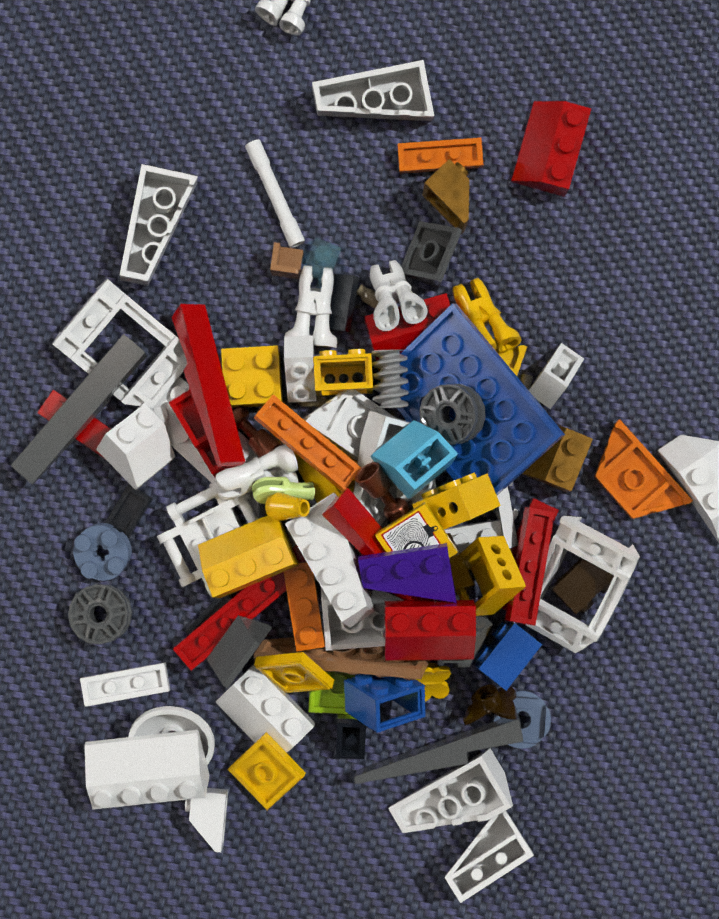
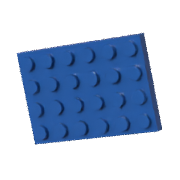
(515, 423)

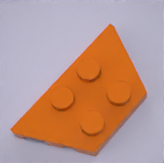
(636, 477)

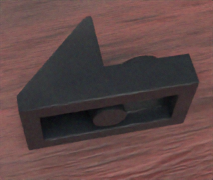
(350, 737)

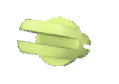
(268, 486)

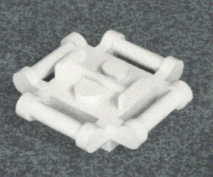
(202, 528)

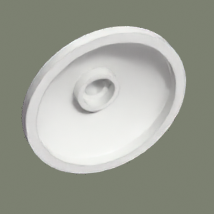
(170, 719)

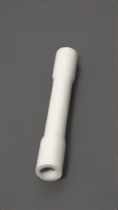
(287, 221)

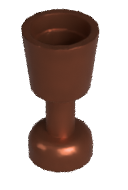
(260, 440)
(377, 485)

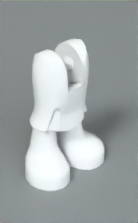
(291, 21)
(392, 289)
(314, 302)
(239, 479)

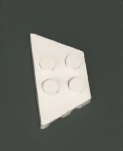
(344, 420)

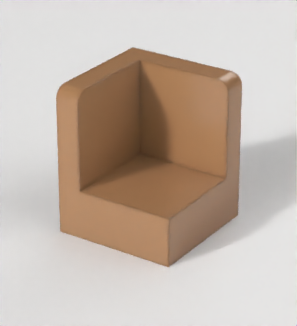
(286, 262)

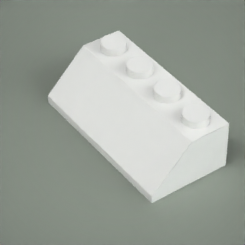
(145, 769)

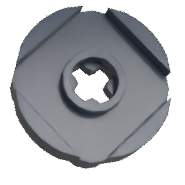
(93, 565)
(539, 718)

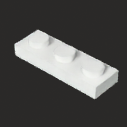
(125, 684)

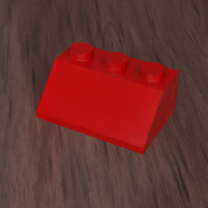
(551, 146)
(404, 332)
(430, 630)

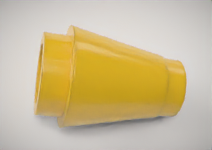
(285, 507)

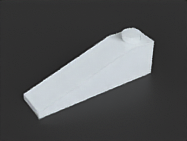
(377, 431)
(459, 796)

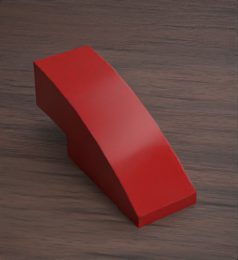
(187, 413)

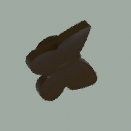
(490, 700)

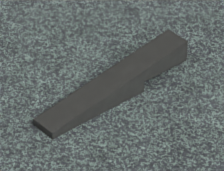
(79, 409)
(446, 752)

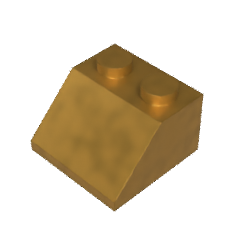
(449, 193)
(562, 462)

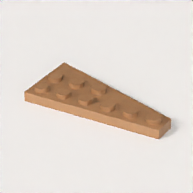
(352, 661)

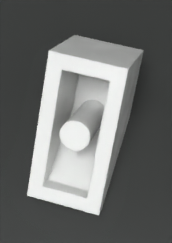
(556, 376)
(209, 816)

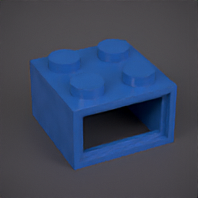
(506, 653)
(367, 692)

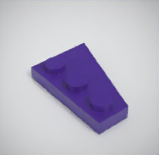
(411, 572)

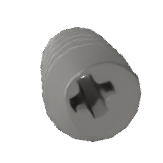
(390, 378)

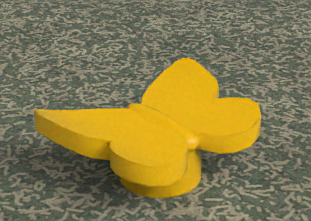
(434, 681)

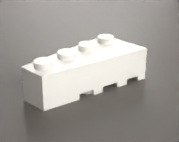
(333, 563)

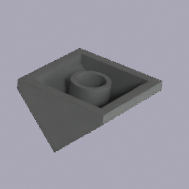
(430, 252)
(237, 648)

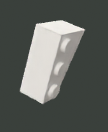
(488, 857)

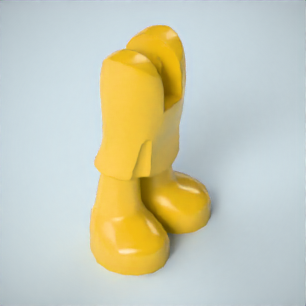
(483, 312)

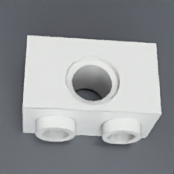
(299, 368)

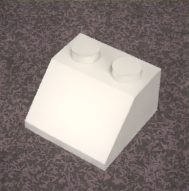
(138, 446)

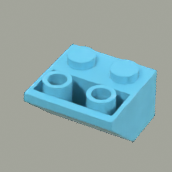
(414, 457)

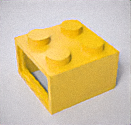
(354, 362)
(252, 375)
(470, 493)
(494, 572)

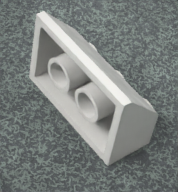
(263, 707)

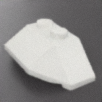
(696, 469)

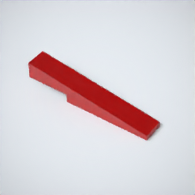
(208, 383)
(358, 527)

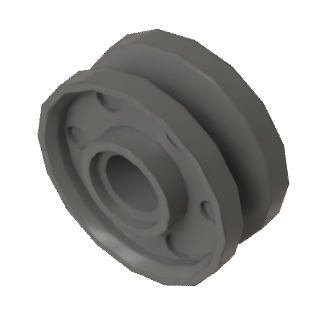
(468, 409)
(83, 608)

